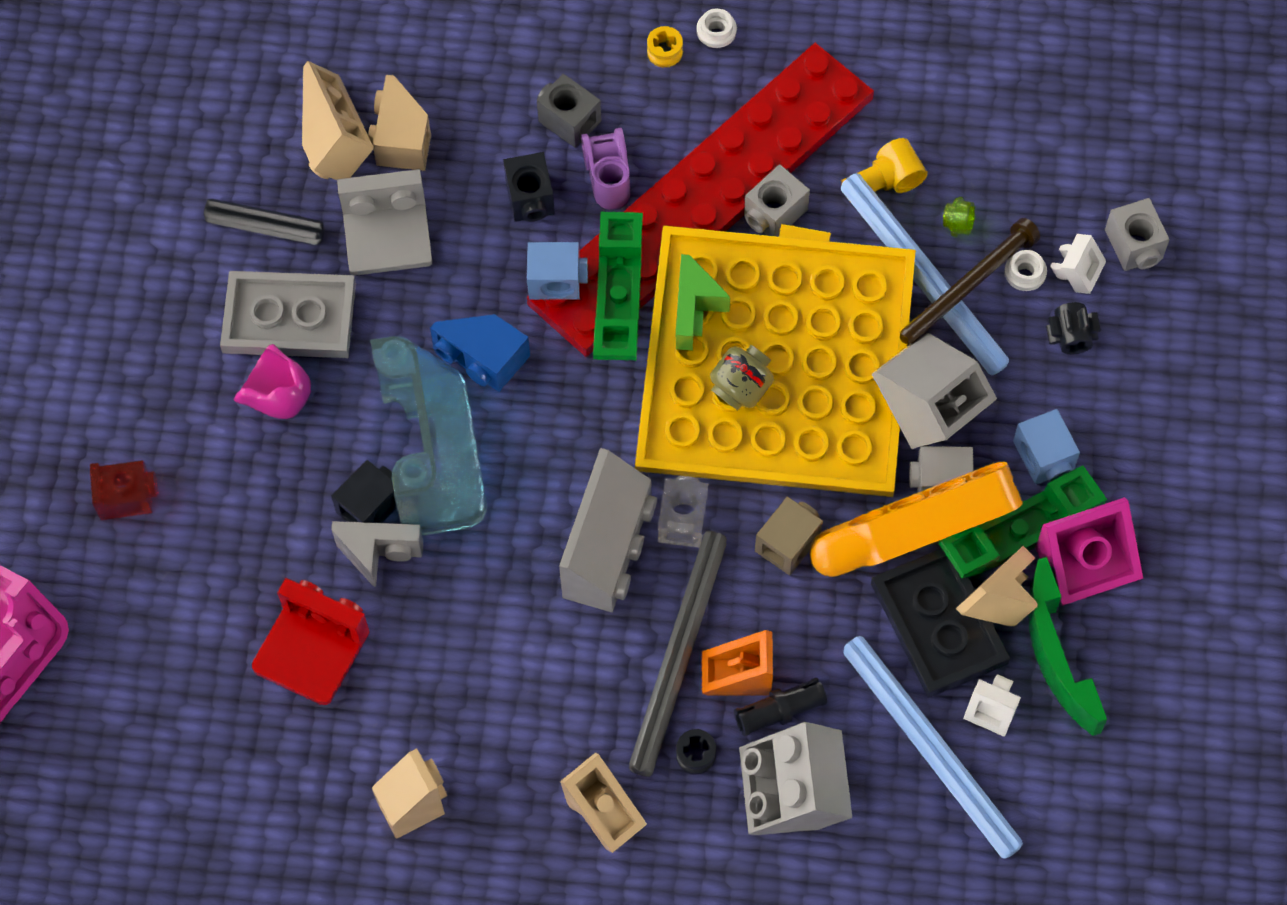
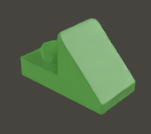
(696, 294)

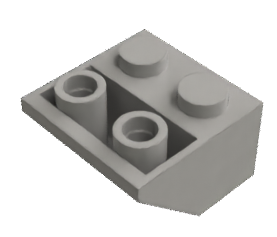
(933, 390)
(795, 780)

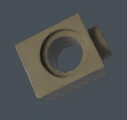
(788, 534)

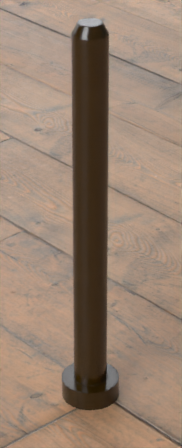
(1023, 234)

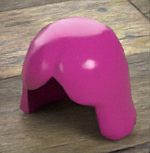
(276, 385)

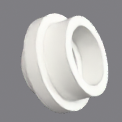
(716, 20)
(1025, 260)

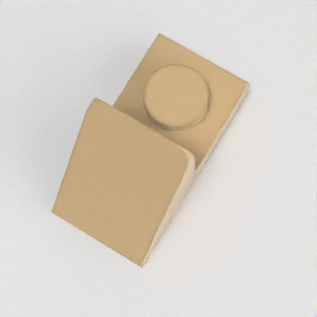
(1001, 596)
(602, 803)

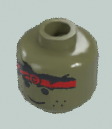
(742, 377)

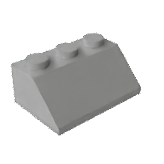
(606, 533)

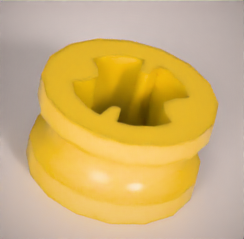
(672, 38)

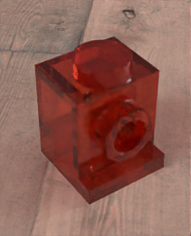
(125, 501)

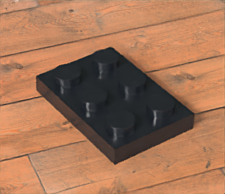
(935, 636)

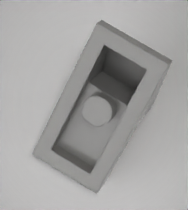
(367, 541)

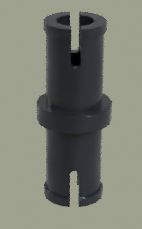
(780, 706)

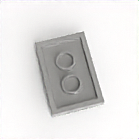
(291, 310)

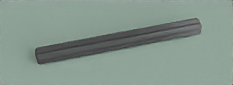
(677, 654)

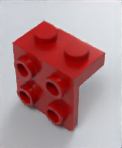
(311, 642)

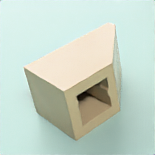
(401, 130)
(410, 794)

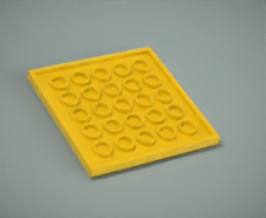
(824, 321)

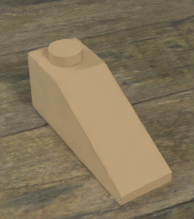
(331, 126)

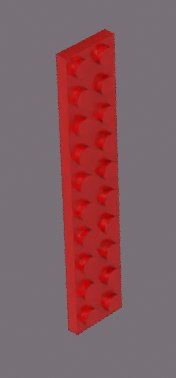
(710, 184)

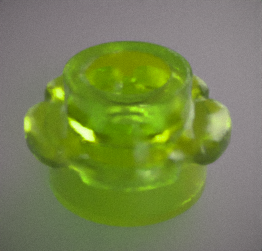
(959, 216)

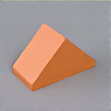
(739, 667)

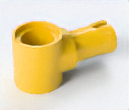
(895, 168)

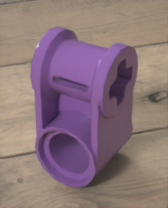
(607, 162)

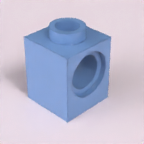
(555, 270)
(1046, 447)

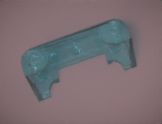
(445, 482)

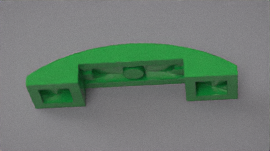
(618, 286)
(998, 539)
(1077, 698)

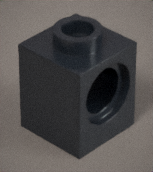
(525, 173)
(366, 495)

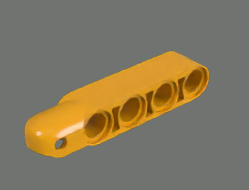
(916, 520)

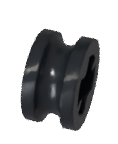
(683, 746)

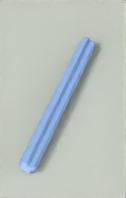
(925, 273)
(932, 747)

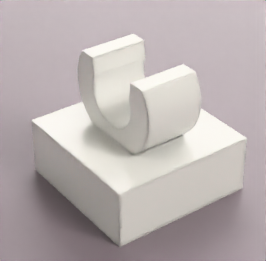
(1081, 263)
(993, 705)

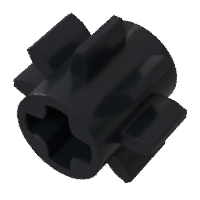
(1073, 328)

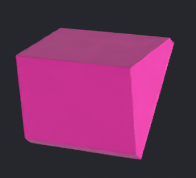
(1091, 550)

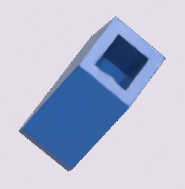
(483, 346)

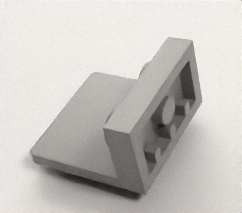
(385, 222)

